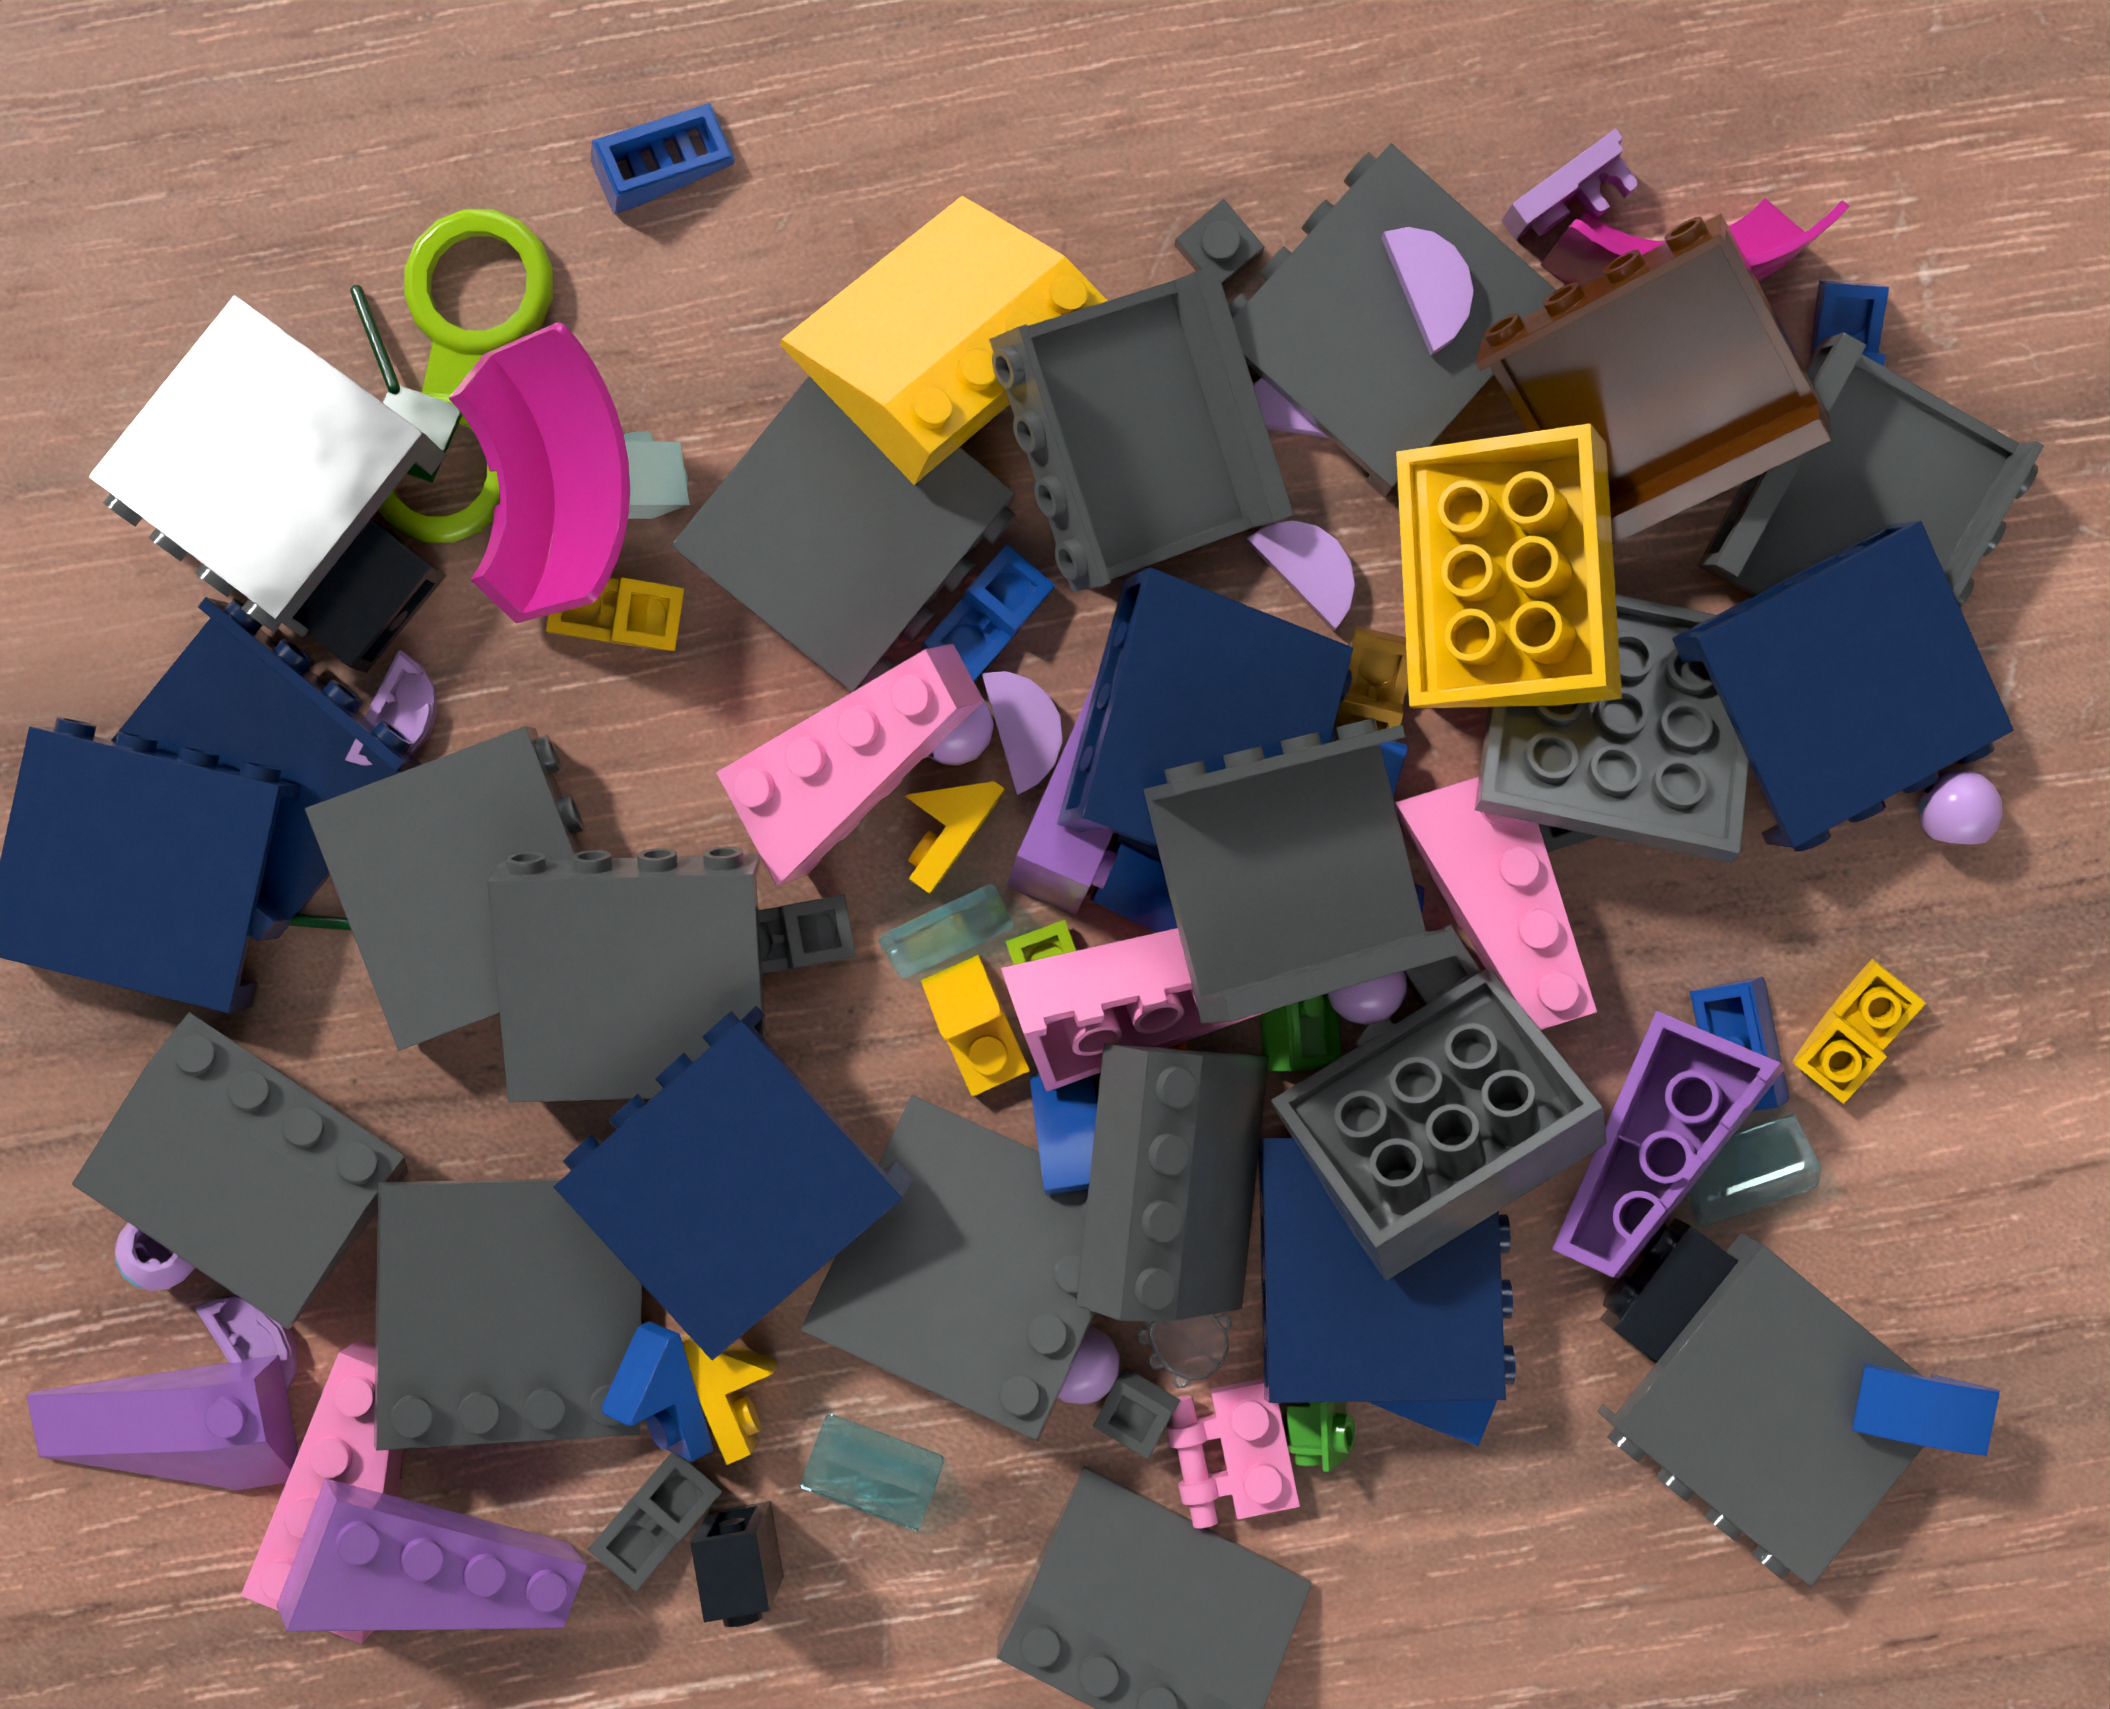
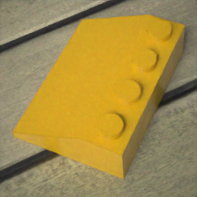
(912, 334)
(1509, 571)

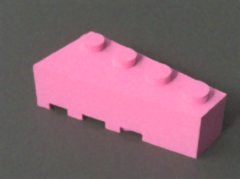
(836, 765)
(1502, 898)
(1104, 994)
(334, 1448)

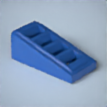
(669, 177)

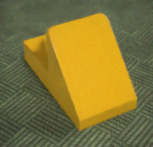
(963, 813)
(974, 1025)
(716, 1382)

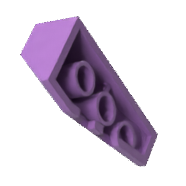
(190, 1425)

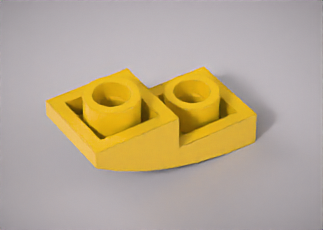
(1856, 1030)

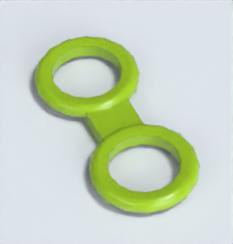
(458, 350)

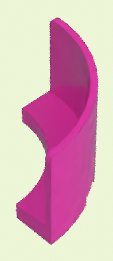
(1764, 236)
(558, 472)

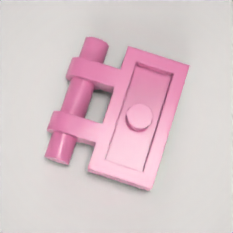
(1253, 1451)

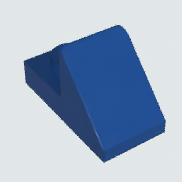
(659, 1387)

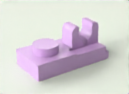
(1546, 203)

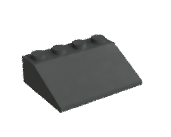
(1441, 1122)
(239, 1171)
(1171, 1182)
(1149, 1609)

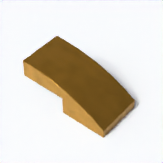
(1377, 680)

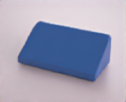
(1743, 1016)

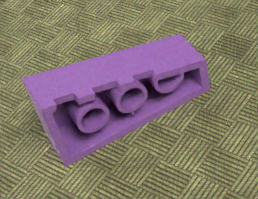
(1054, 860)
(1664, 1132)
(421, 1567)

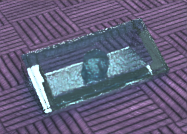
(946, 931)
(1755, 1171)
(872, 1471)

